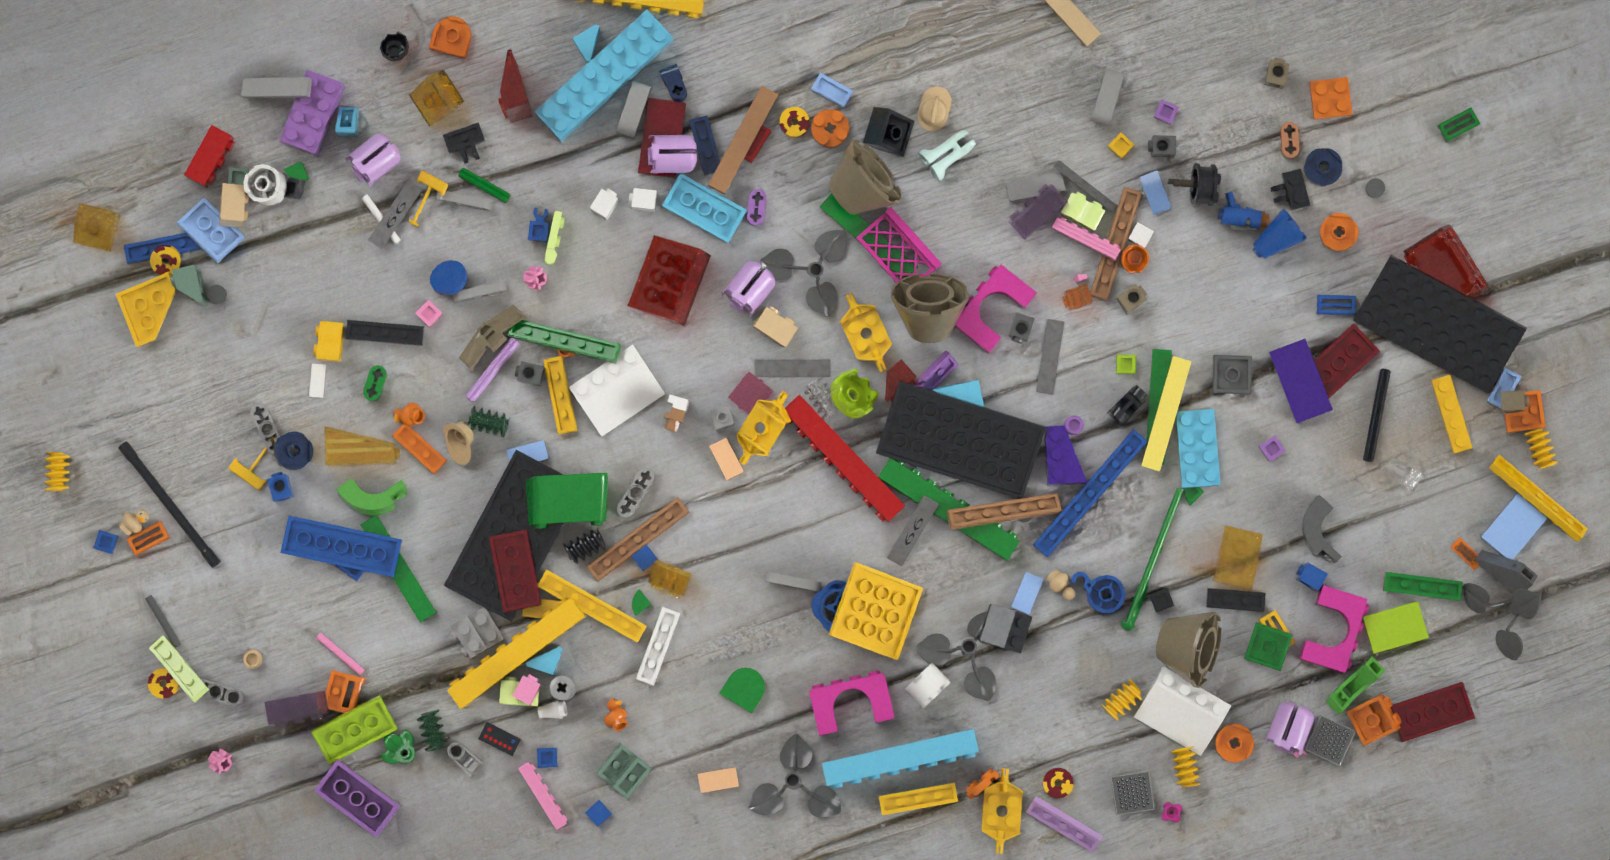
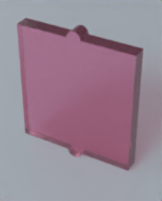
(749, 391)

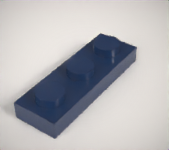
(705, 144)

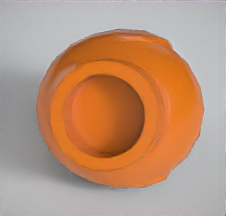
(409, 415)
(617, 717)

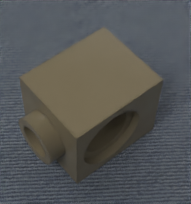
(1271, 79)
(1128, 306)
(1513, 401)

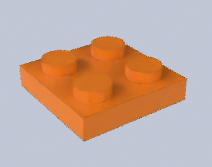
(1330, 98)

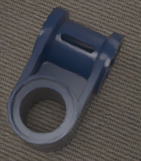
(673, 80)

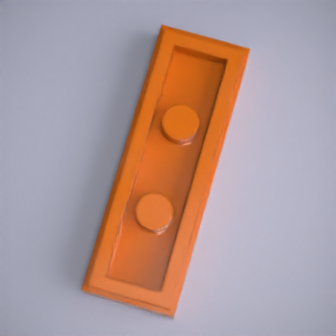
(419, 448)

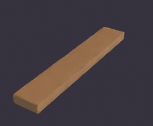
(743, 140)
(1118, 235)
(1003, 511)
(637, 539)

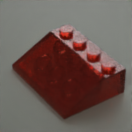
(513, 95)
(669, 280)

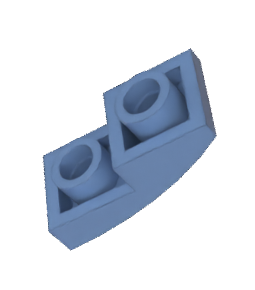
(1155, 192)

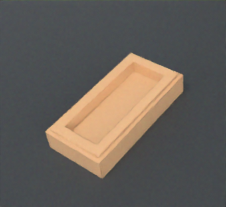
(726, 459)
(718, 780)

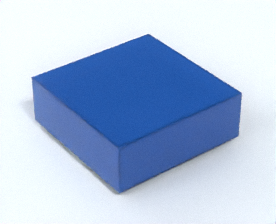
(105, 542)
(644, 557)
(547, 757)
(598, 813)

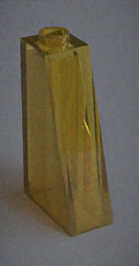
(352, 449)

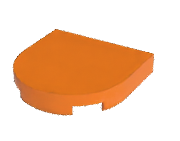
(451, 37)

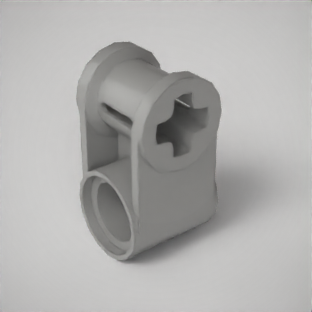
(465, 759)

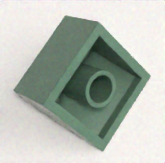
(190, 283)

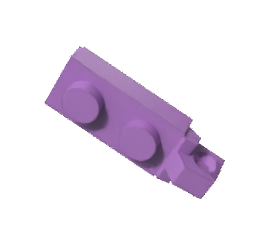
(937, 371)

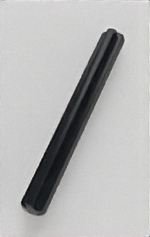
(1376, 416)

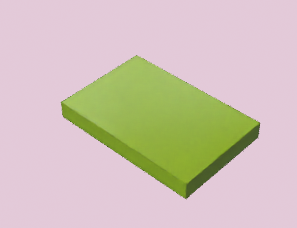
(1395, 627)

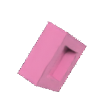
(429, 313)

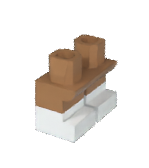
(677, 413)

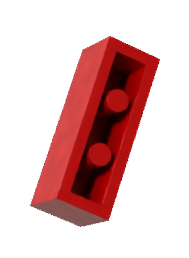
(209, 156)

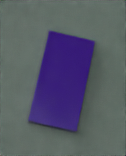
(1301, 380)

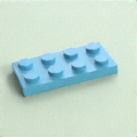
(704, 208)
(1197, 448)

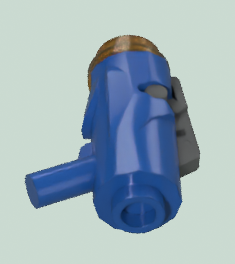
(1242, 218)

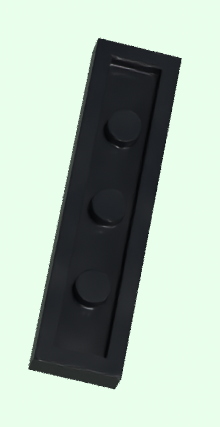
(384, 332)

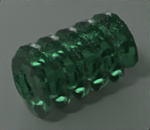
(489, 422)
(432, 731)

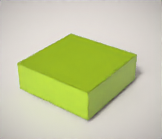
(1125, 364)

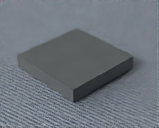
(1232, 374)

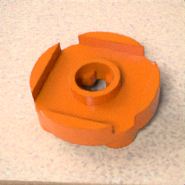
(836, 119)
(1331, 240)
(1243, 737)
(977, 787)

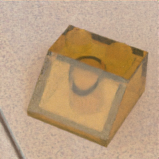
(436, 97)
(95, 227)
(669, 578)

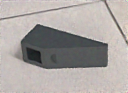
(1506, 571)

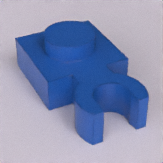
(539, 229)

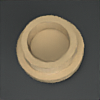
(252, 659)

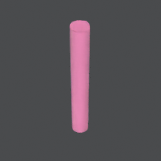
(340, 654)

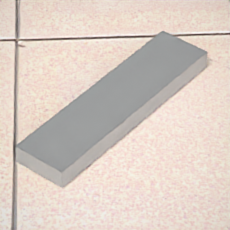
(276, 87)

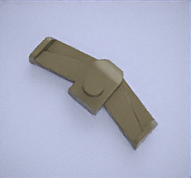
(490, 335)

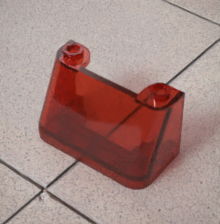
(1447, 260)

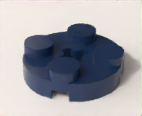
(1323, 156)
(285, 458)

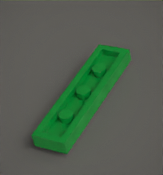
(1422, 586)

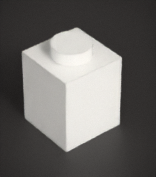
(643, 199)
(604, 203)

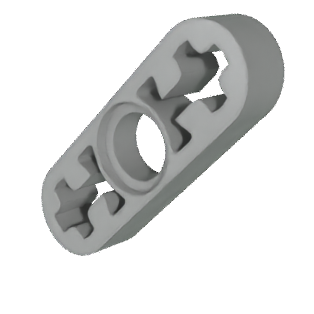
(465, 200)
(480, 292)
(256, 418)
(647, 483)
(793, 582)

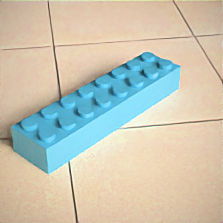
(604, 76)
(900, 757)

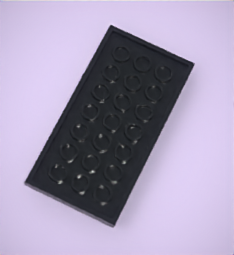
(1439, 324)
(960, 439)
(504, 513)

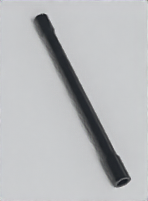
(207, 553)

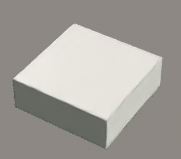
(1141, 235)

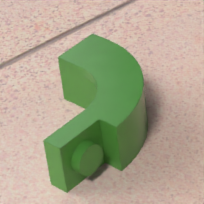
(371, 503)
(1354, 685)

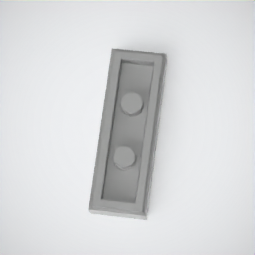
(1029, 187)

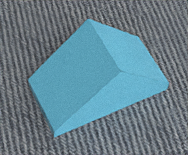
(587, 42)
(347, 122)
(547, 662)

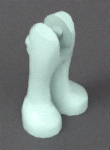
(938, 168)

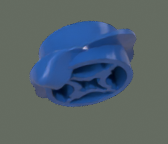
(818, 601)

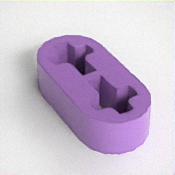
(761, 208)

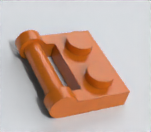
(337, 690)

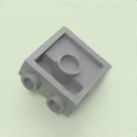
(476, 633)

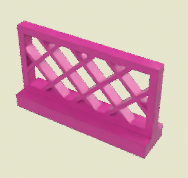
(908, 236)

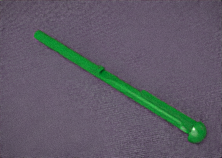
(1141, 592)

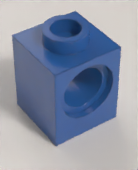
(285, 494)
(1311, 576)

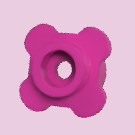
(1176, 812)

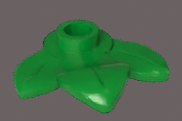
(396, 746)

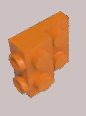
(1374, 719)

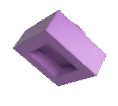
(1166, 112)
(1272, 448)

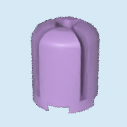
(672, 154)
(374, 158)
(756, 293)
(1299, 730)

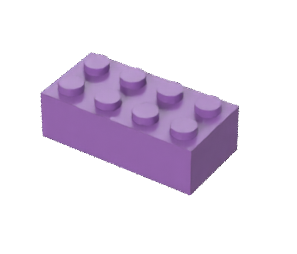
(312, 116)
(357, 798)

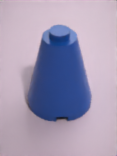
(1278, 236)

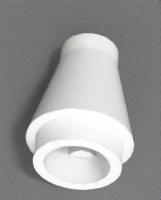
(553, 710)

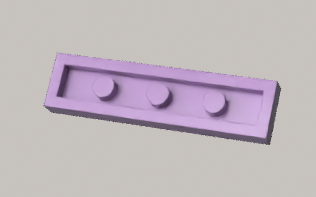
(1064, 824)

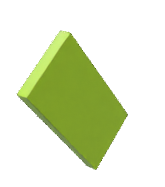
(354, 729)

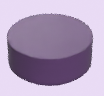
(1074, 425)

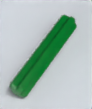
(484, 185)

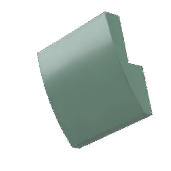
(623, 770)

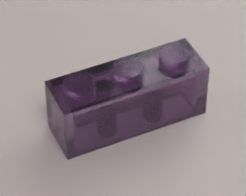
(1037, 211)
(296, 708)

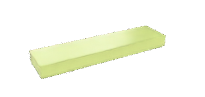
(179, 668)

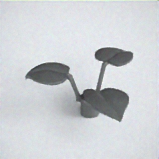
(820, 297)
(1523, 604)
(935, 650)
(794, 754)

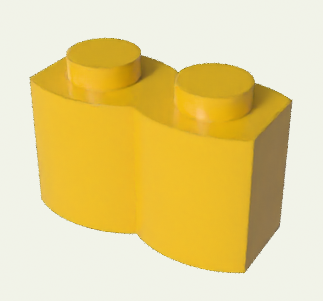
(330, 341)

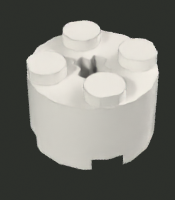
(275, 188)
(927, 685)

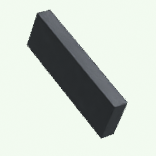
(1235, 600)

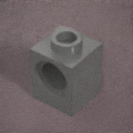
(1170, 142)
(1024, 320)
(538, 373)

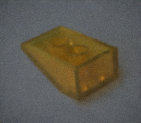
(1237, 558)

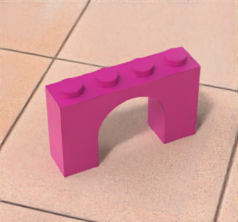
(1000, 282)
(1352, 609)
(824, 697)

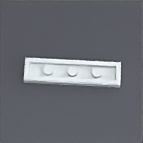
(658, 646)

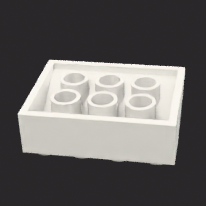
(617, 391)
(1182, 711)

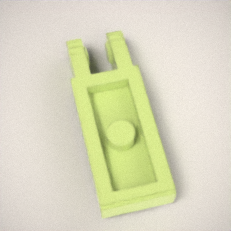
(554, 239)

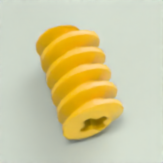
(1541, 448)
(56, 472)
(1122, 700)
(1185, 767)

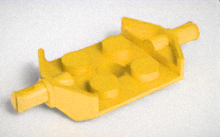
(863, 317)
(773, 417)
(1009, 825)

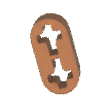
(1285, 141)

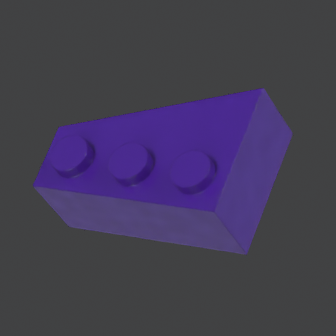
(1061, 459)

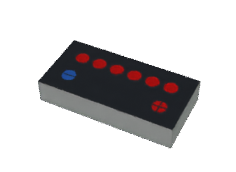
(499, 738)

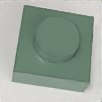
(237, 175)

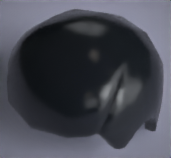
(394, 47)

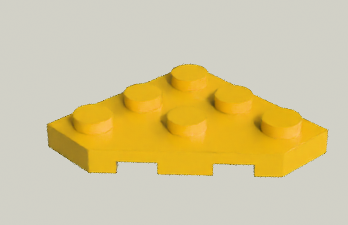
(146, 307)

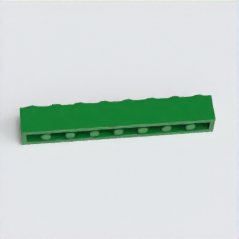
(915, 487)

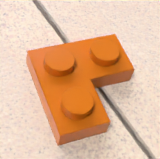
(1529, 419)

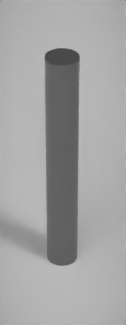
(163, 621)

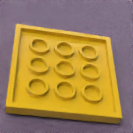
(875, 611)

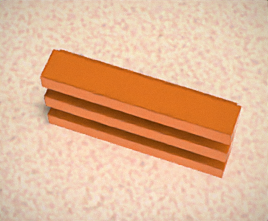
(162, 531)

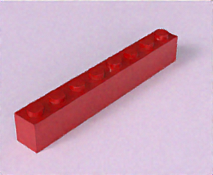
(845, 460)

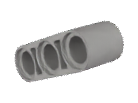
(1107, 97)
(634, 109)
(224, 696)

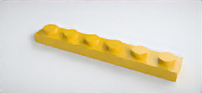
(1538, 498)
(592, 606)

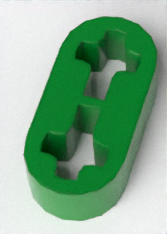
(371, 381)

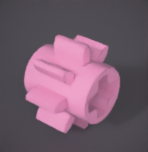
(534, 277)
(219, 761)

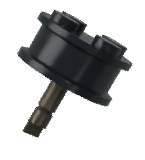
(1202, 184)

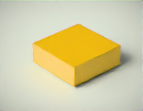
(1121, 145)

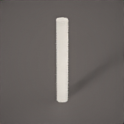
(378, 215)

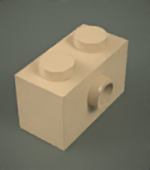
(232, 205)
(775, 326)

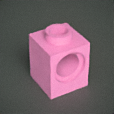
(527, 689)

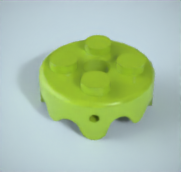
(859, 388)

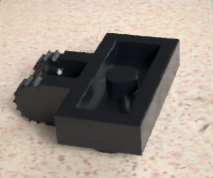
(464, 138)
(1295, 190)

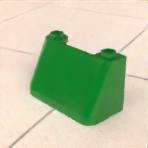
(567, 499)

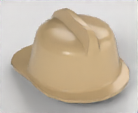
(934, 108)
(458, 441)

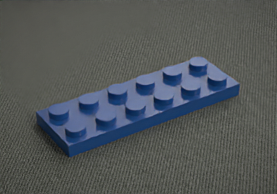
(341, 546)

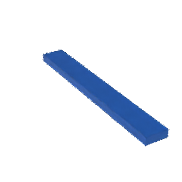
(1090, 493)

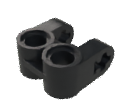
(1128, 405)

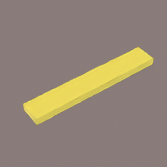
(1166, 413)

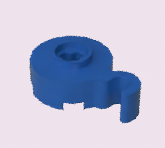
(1094, 588)

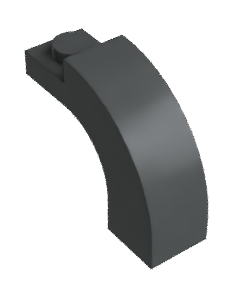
(1312, 532)

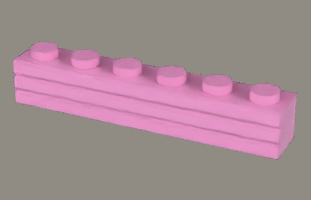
(1087, 239)
(541, 793)

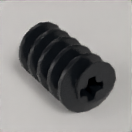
(585, 546)

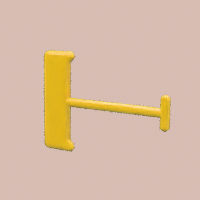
(432, 182)
(246, 474)

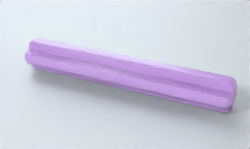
(492, 369)

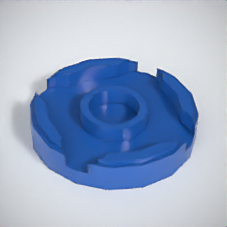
(448, 277)

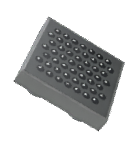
(1330, 740)
(1132, 793)

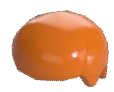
(1134, 258)

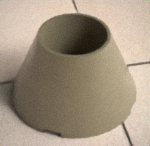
(863, 181)
(929, 305)
(1190, 645)

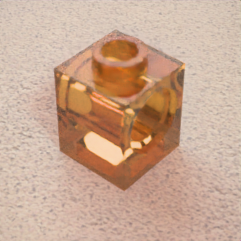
(1077, 297)

